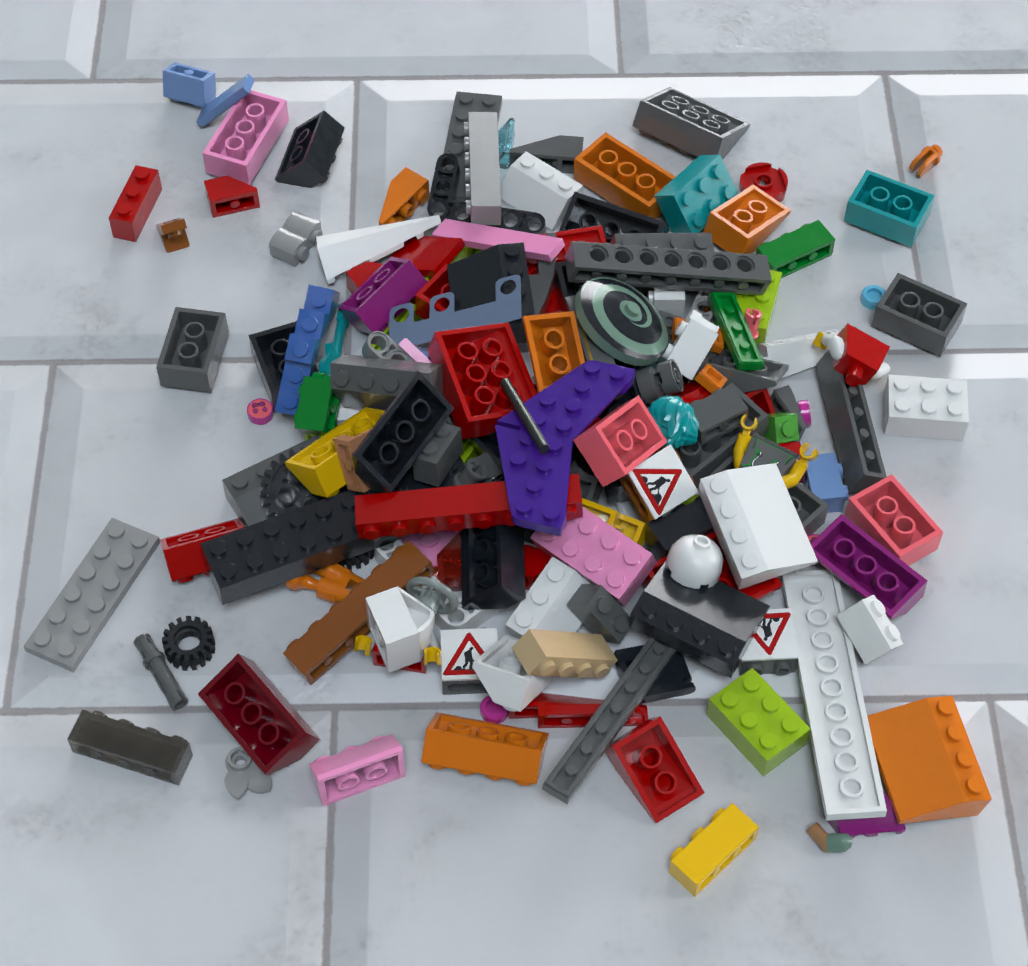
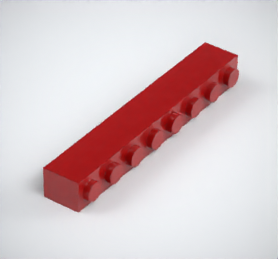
(443, 509)

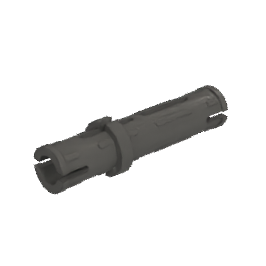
(155, 662)

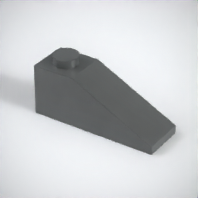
(554, 151)

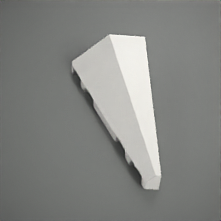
(354, 247)

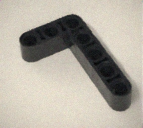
(454, 208)

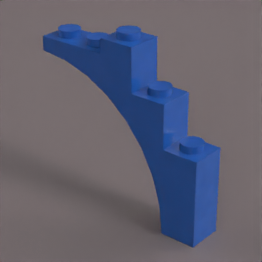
(305, 344)

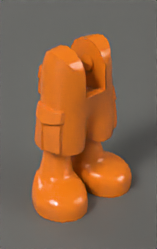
(331, 586)

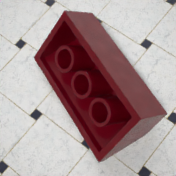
(258, 715)

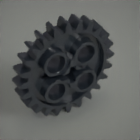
(276, 486)

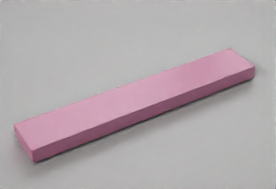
(484, 237)

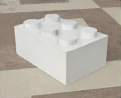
(926, 407)

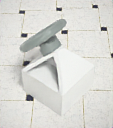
(405, 620)

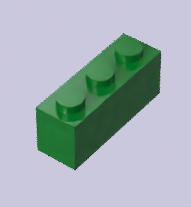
(798, 248)

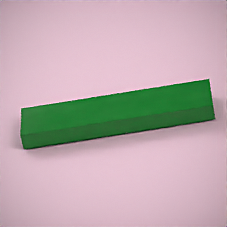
(735, 331)

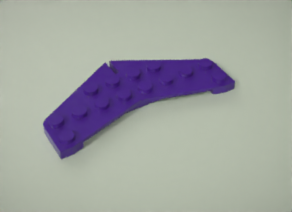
(564, 410)

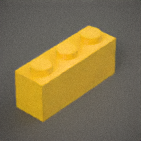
(712, 849)

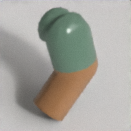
(830, 841)

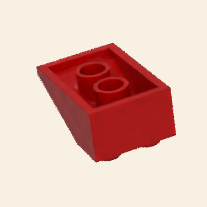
(654, 769)

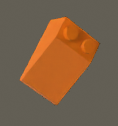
(745, 220)

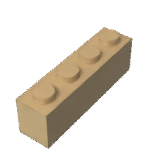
(564, 654)

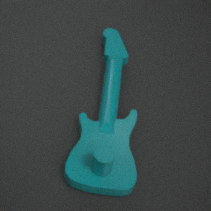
(333, 350)

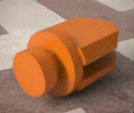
(926, 159)

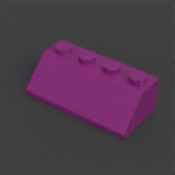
(868, 567)

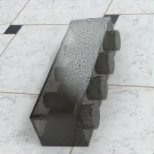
(130, 746)

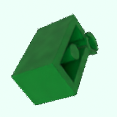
(317, 405)

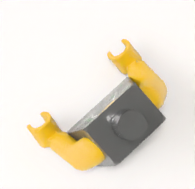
(758, 451)

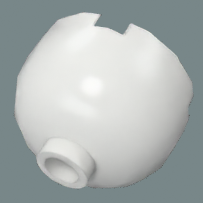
(695, 561)

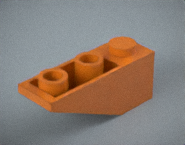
(404, 196)

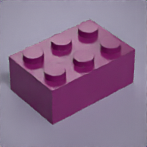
(387, 287)

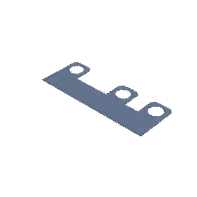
(503, 310)

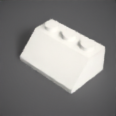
(539, 189)
(546, 602)
(506, 678)

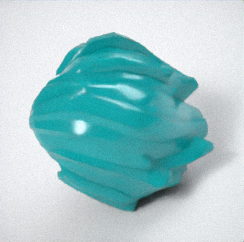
(675, 421)

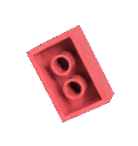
(620, 441)
(894, 520)

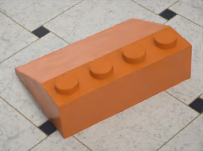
(928, 761)

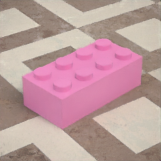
(246, 137)
(599, 555)

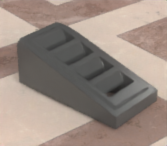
(785, 401)

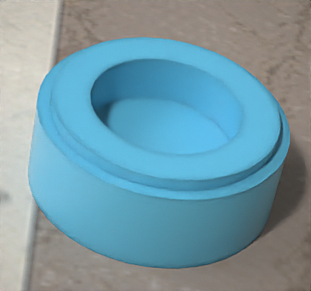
(871, 296)

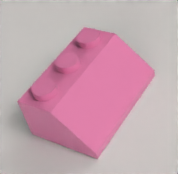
(358, 769)

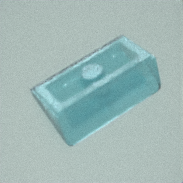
(505, 140)

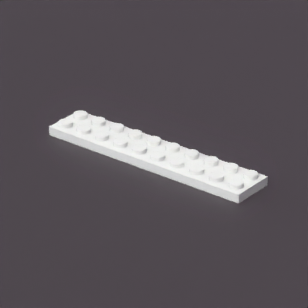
(833, 698)

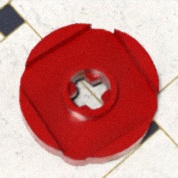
(764, 172)

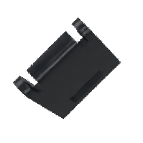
(671, 683)

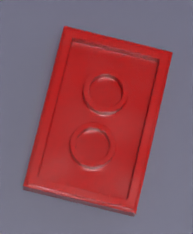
(430, 252)

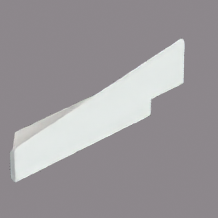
(795, 351)

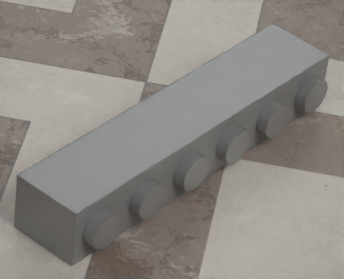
(483, 173)

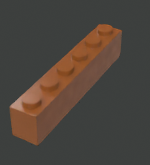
(336, 632)

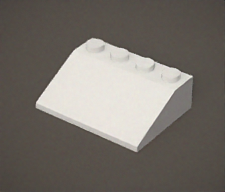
(756, 523)

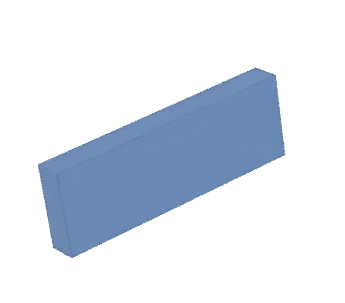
(225, 100)

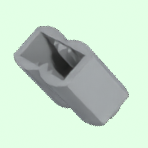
(295, 238)

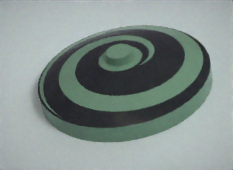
(621, 321)

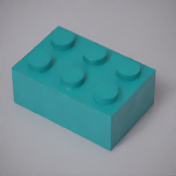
(695, 193)
(889, 208)

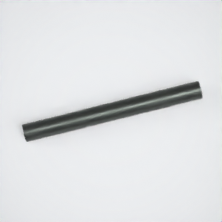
(524, 416)

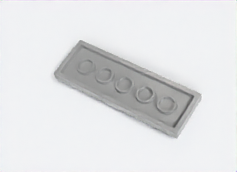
(92, 595)

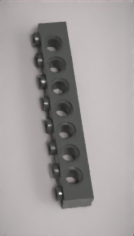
(669, 267)

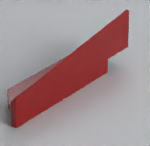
(569, 711)

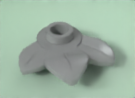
(245, 776)

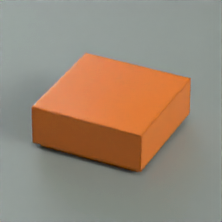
(710, 378)

